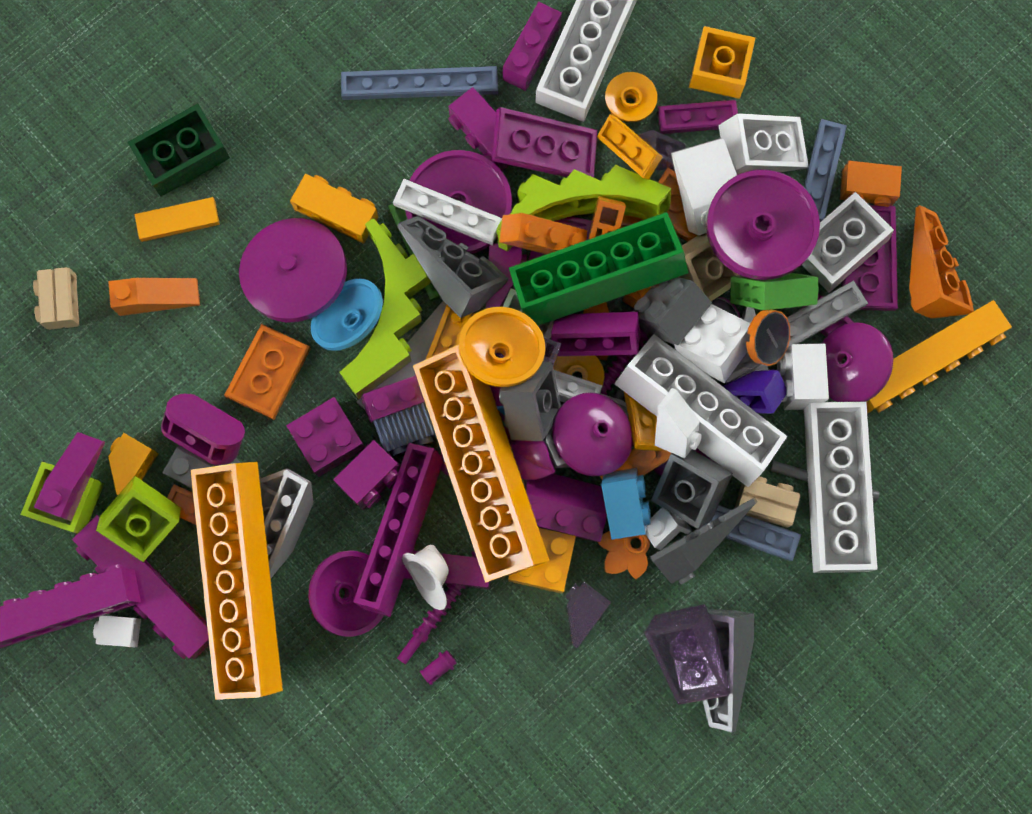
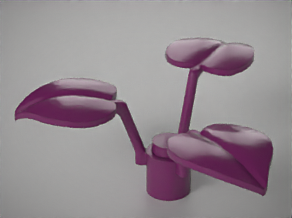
(530, 456)

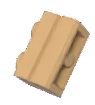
(56, 298)
(773, 504)

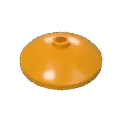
(502, 332)

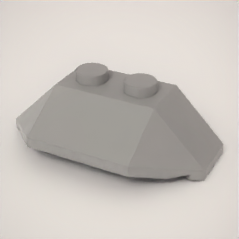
(285, 506)

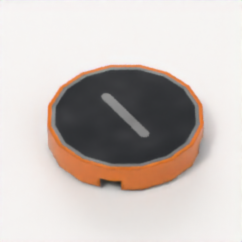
(768, 337)

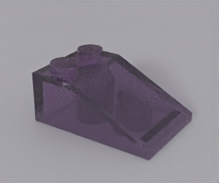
(689, 654)

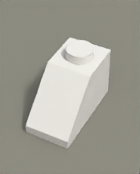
(676, 425)

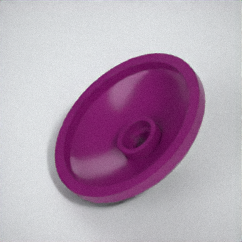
(867, 362)
(580, 441)
(329, 609)

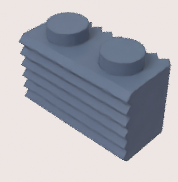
(405, 427)

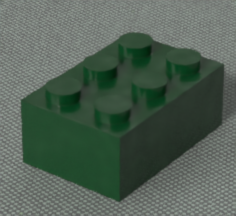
(178, 150)

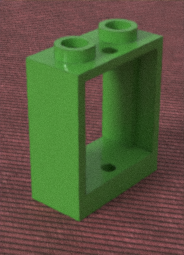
(778, 293)

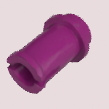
(438, 667)

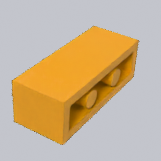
(334, 207)

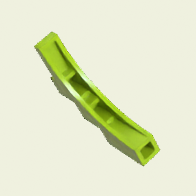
(580, 193)
(384, 352)

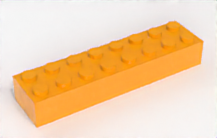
(480, 466)
(236, 581)

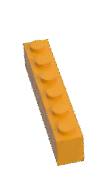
(941, 352)

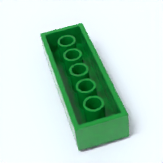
(599, 269)

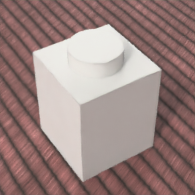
(117, 631)

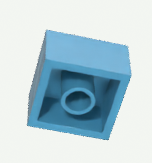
(624, 503)

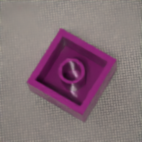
(325, 437)
(368, 476)

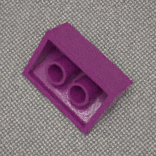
(567, 506)

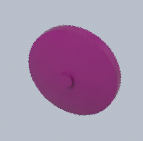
(470, 180)
(762, 224)
(293, 270)

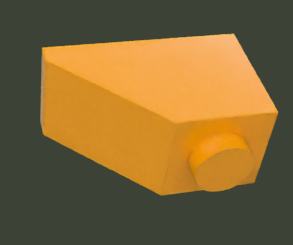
(129, 459)

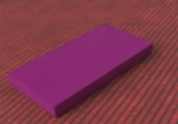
(543, 144)
(878, 274)

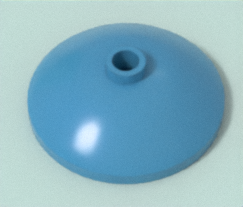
(349, 317)

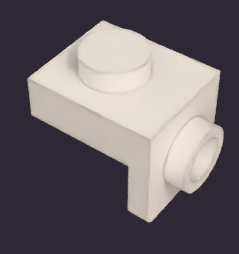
(664, 528)

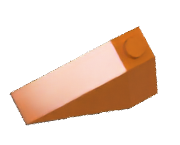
(933, 277)

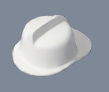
(429, 574)

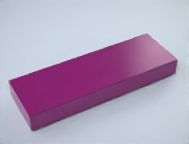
(695, 116)

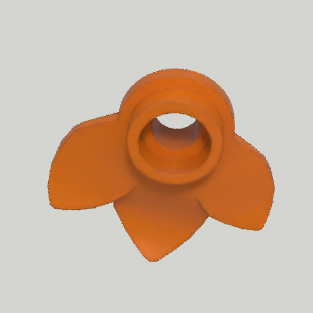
(624, 556)

